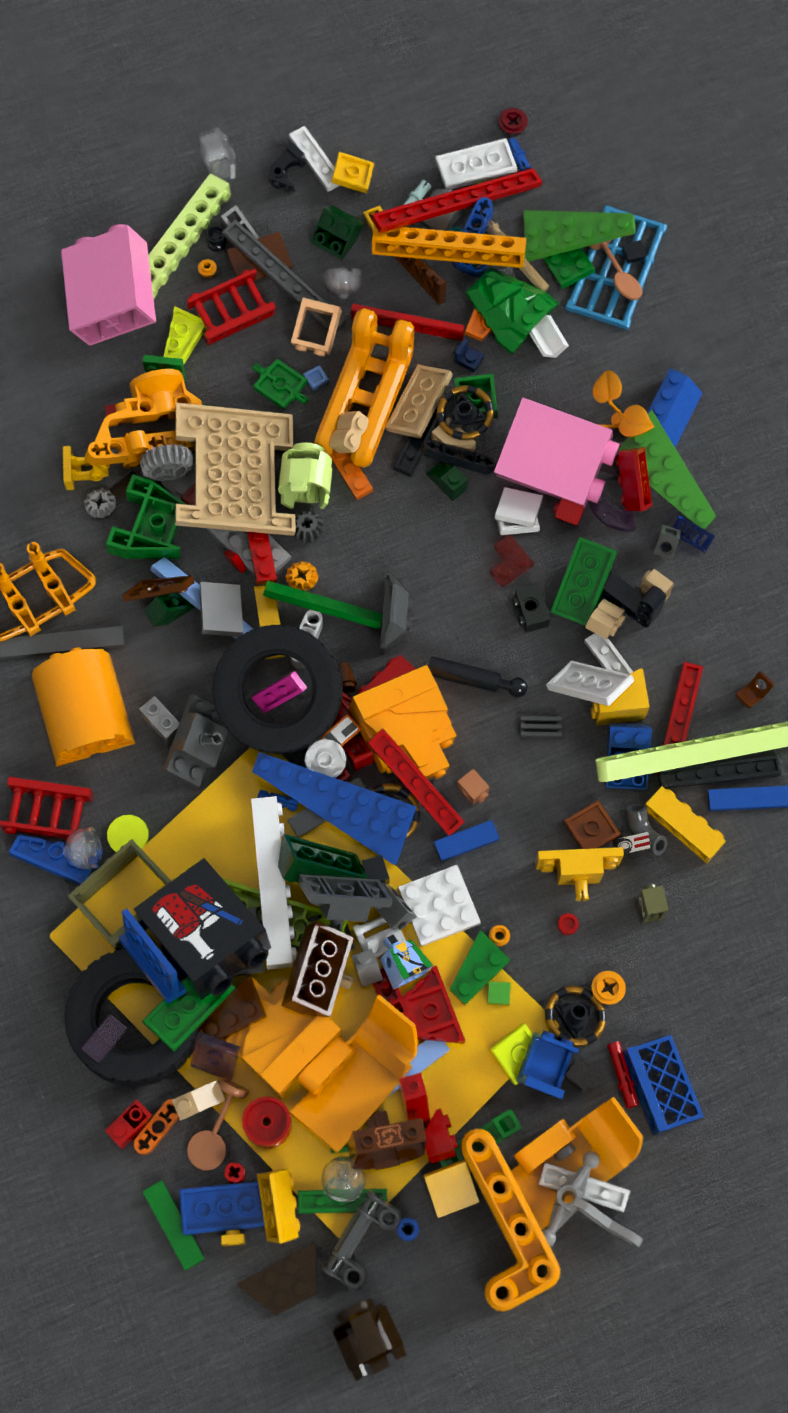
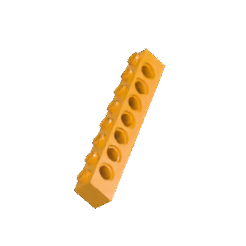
(450, 246)

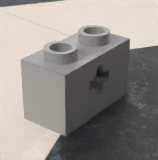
(160, 719)

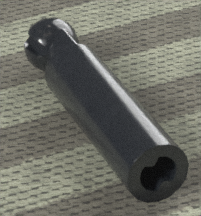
(475, 677)

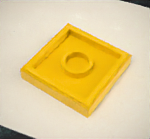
(352, 172)
(451, 1188)

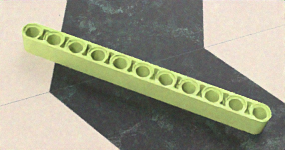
(692, 752)

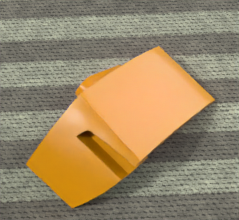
(357, 1075)
(603, 1131)

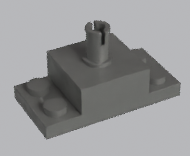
(196, 742)
(344, 897)

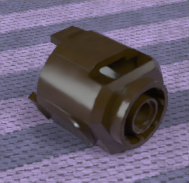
(366, 1337)

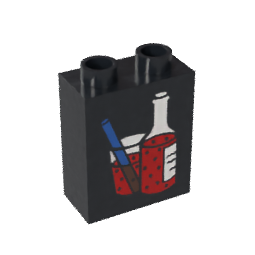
(204, 929)

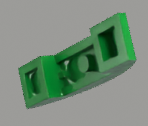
(499, 1128)

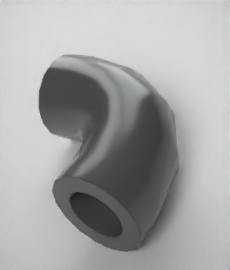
(639, 823)

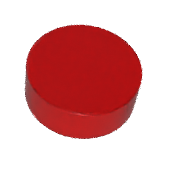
(567, 924)

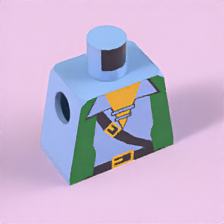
(403, 961)

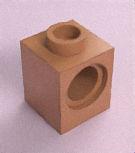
(473, 787)

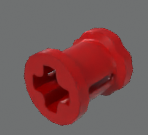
(237, 1166)

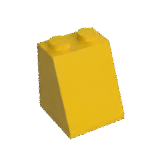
(628, 707)

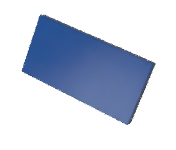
(221, 1208)

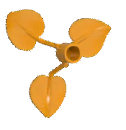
(635, 418)

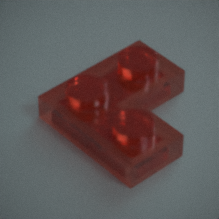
(514, 563)

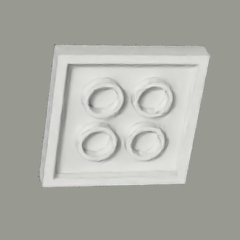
(440, 905)

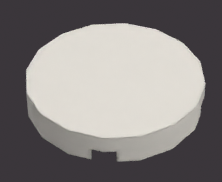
(326, 758)

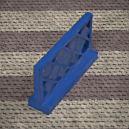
(150, 959)
(644, 1085)

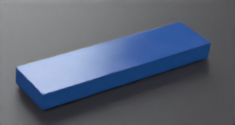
(748, 798)

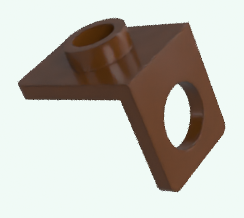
(752, 693)

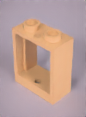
(322, 308)

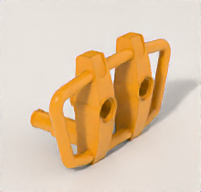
(48, 578)

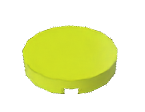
(127, 828)

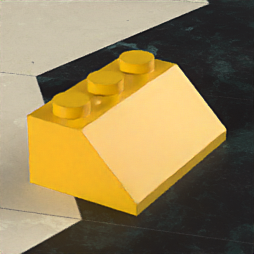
(278, 1206)

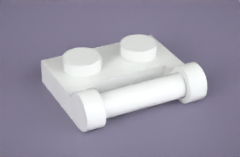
(376, 941)

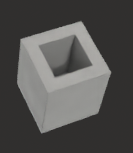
(367, 967)

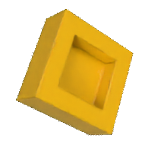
(233, 1238)

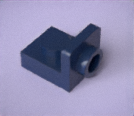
(467, 356)

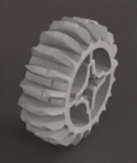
(167, 462)

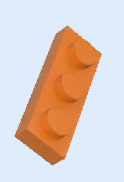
(351, 475)

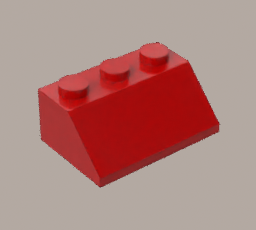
(634, 479)

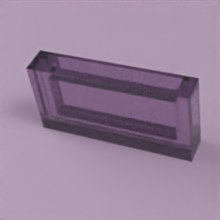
(104, 1038)

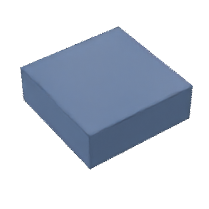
(316, 378)

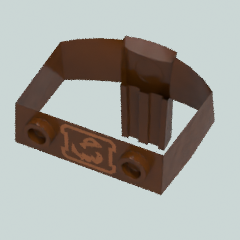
(386, 1144)

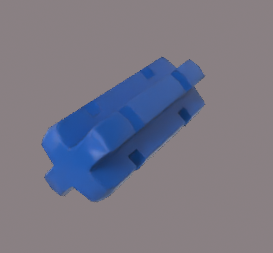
(291, 804)

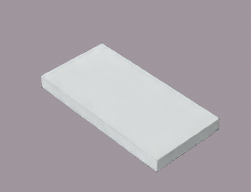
(476, 164)
(590, 683)

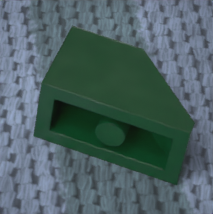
(448, 479)
(167, 608)

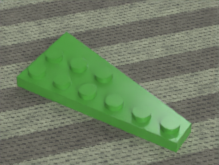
(564, 231)
(670, 475)

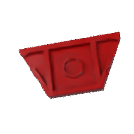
(433, 1011)

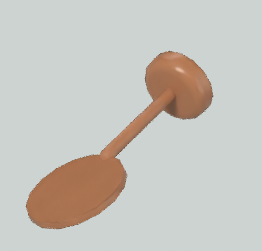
(624, 282)
(207, 1148)

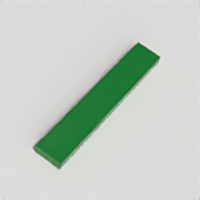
(323, 604)

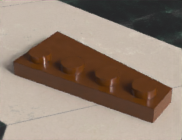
(425, 277)

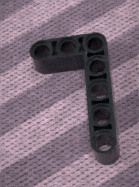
(639, 607)

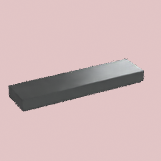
(308, 820)

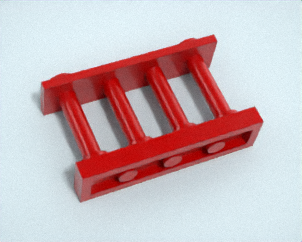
(230, 326)
(39, 790)

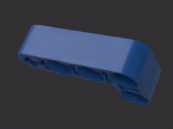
(476, 217)

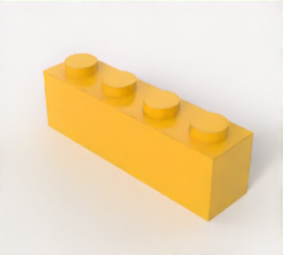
(684, 824)

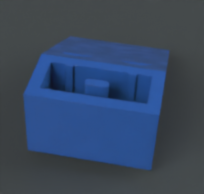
(624, 739)

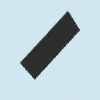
(120, 488)

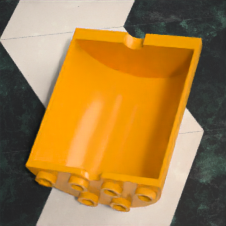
(81, 705)

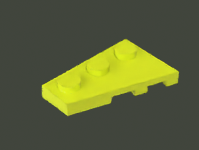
(183, 335)

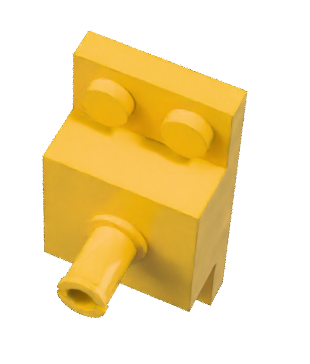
(579, 866)

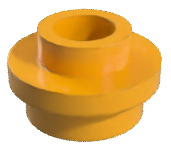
(207, 273)
(499, 929)

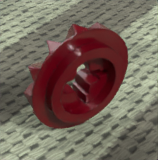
(513, 115)

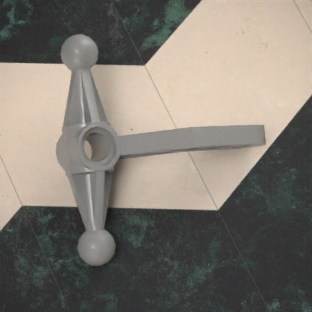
(576, 1186)

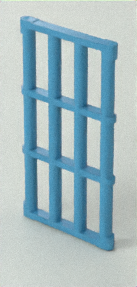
(602, 279)

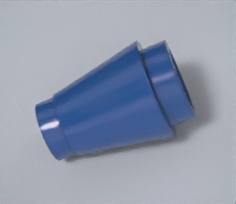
(407, 1222)

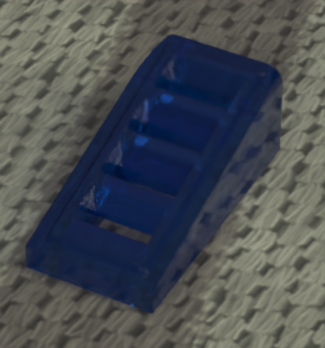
(706, 543)

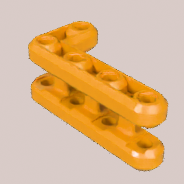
(347, 387)
(509, 1209)

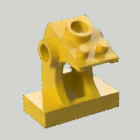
(73, 469)

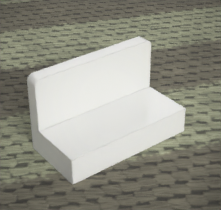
(548, 338)

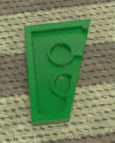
(479, 968)

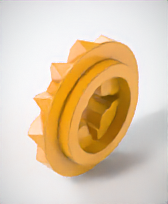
(299, 583)
(609, 978)

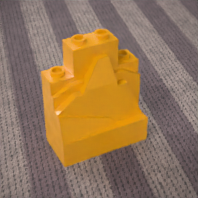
(412, 715)
(283, 1041)

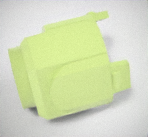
(305, 475)

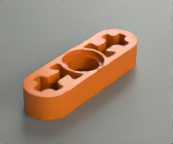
(143, 1136)

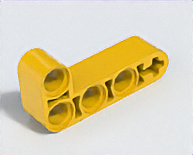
(267, 611)

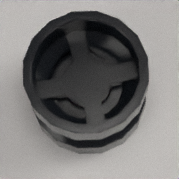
(215, 239)

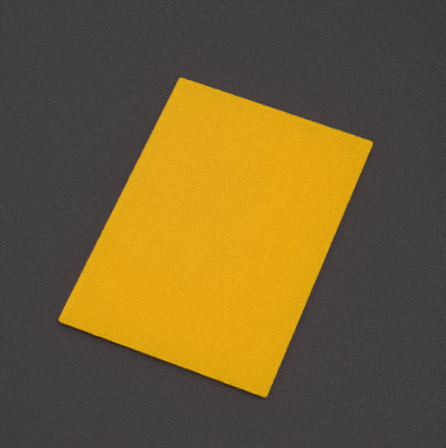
(222, 831)

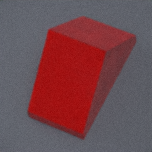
(358, 753)

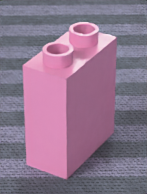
(108, 285)
(556, 453)

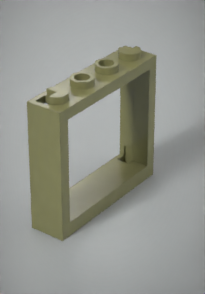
(103, 875)

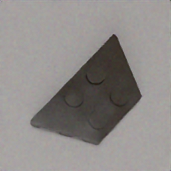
(285, 1281)

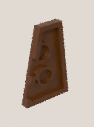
(235, 1012)

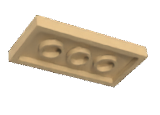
(419, 401)

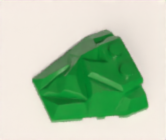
(509, 306)

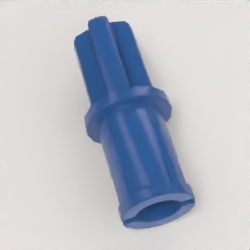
(518, 154)

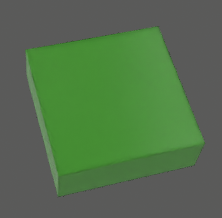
(499, 993)

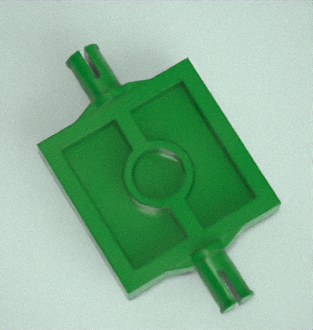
(280, 384)

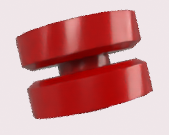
(257, 1113)

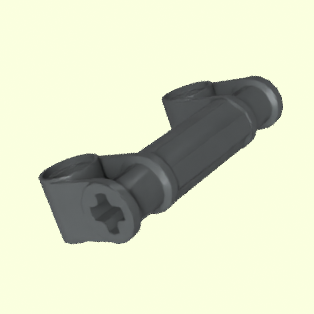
(353, 1235)

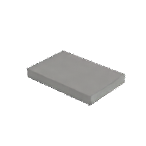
(221, 609)

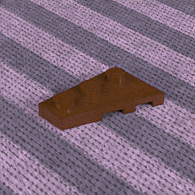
(158, 586)

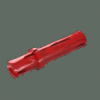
(623, 1076)

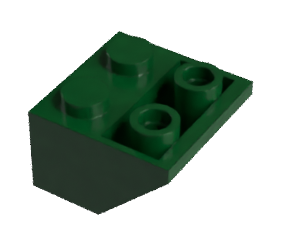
(336, 231)

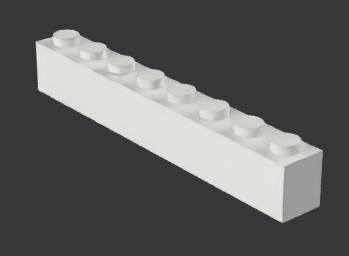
(271, 883)

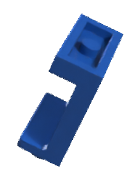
(546, 1063)

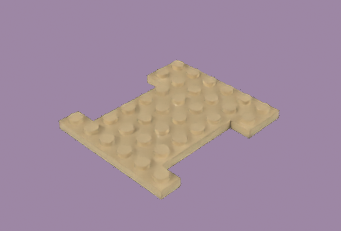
(234, 468)

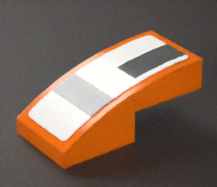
(342, 731)

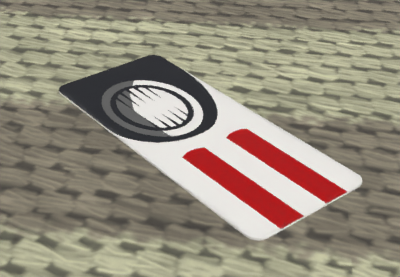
(633, 843)

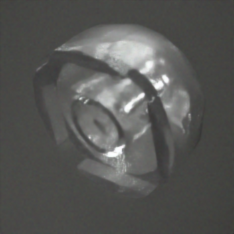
(342, 281)
(83, 849)
(341, 1181)

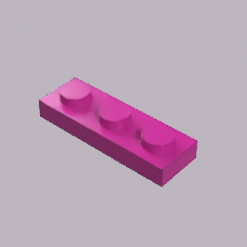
(279, 692)

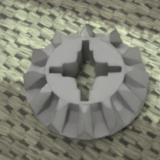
(105, 508)

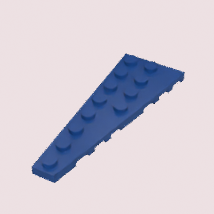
(364, 815)

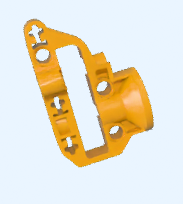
(158, 394)

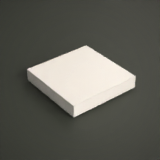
(518, 507)

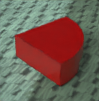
(235, 560)

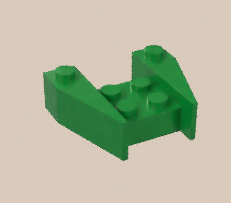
(154, 525)

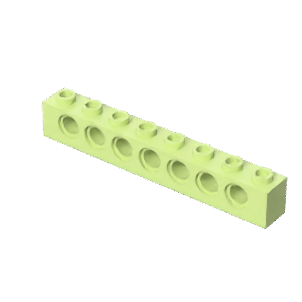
(211, 188)

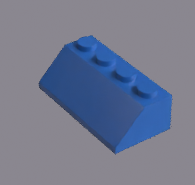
(675, 403)

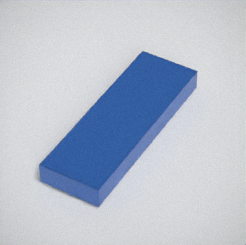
(466, 840)

